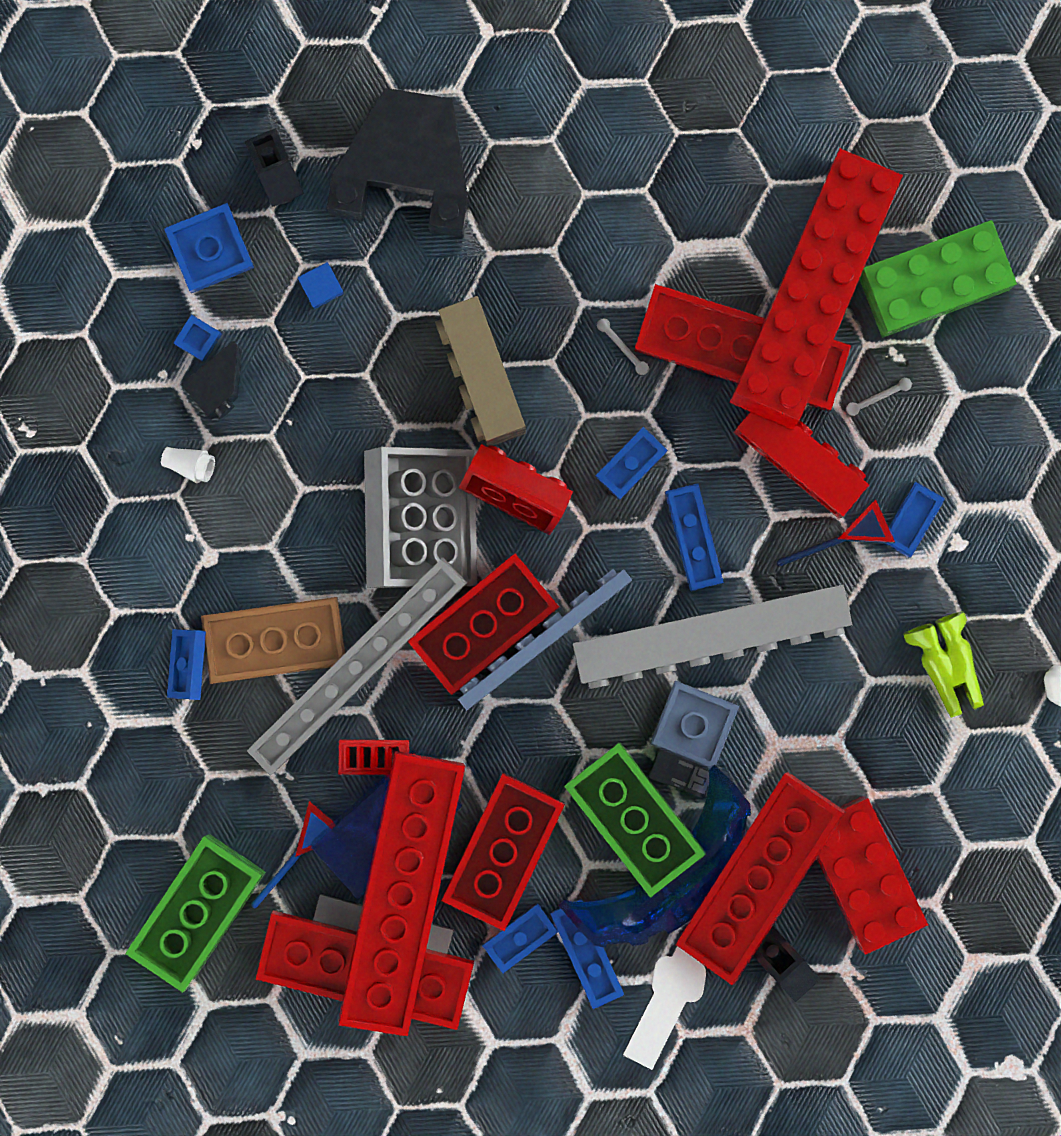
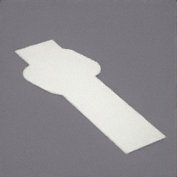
(674, 983)

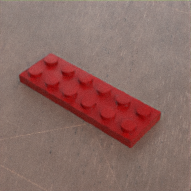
(719, 340)
(760, 878)
(318, 958)

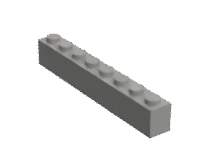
(712, 634)

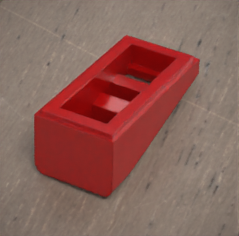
(344, 755)

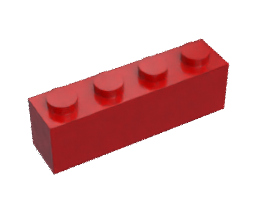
(805, 462)

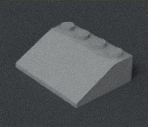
(417, 515)

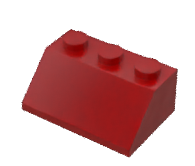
(516, 488)

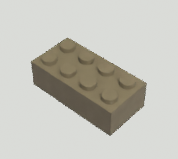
(482, 371)

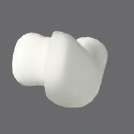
(1053, 684)

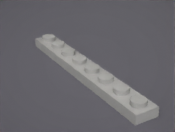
(357, 666)

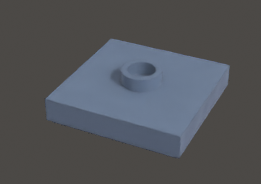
(694, 725)

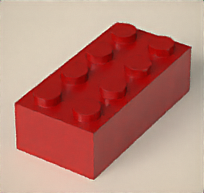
(483, 624)
(503, 851)
(869, 879)

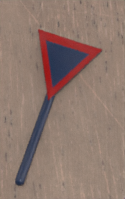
(866, 528)

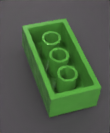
(937, 278)
(635, 819)
(195, 912)

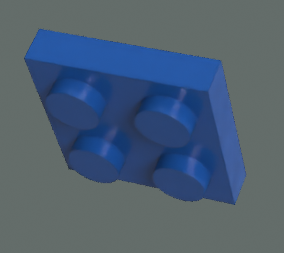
(209, 248)

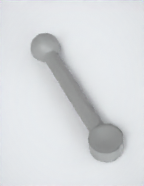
(640, 367)
(853, 408)

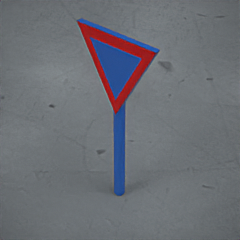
(313, 825)

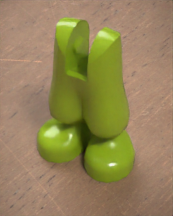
(948, 666)

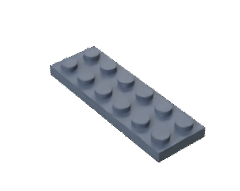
(532, 647)

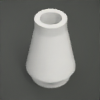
(189, 463)

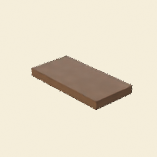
(273, 640)

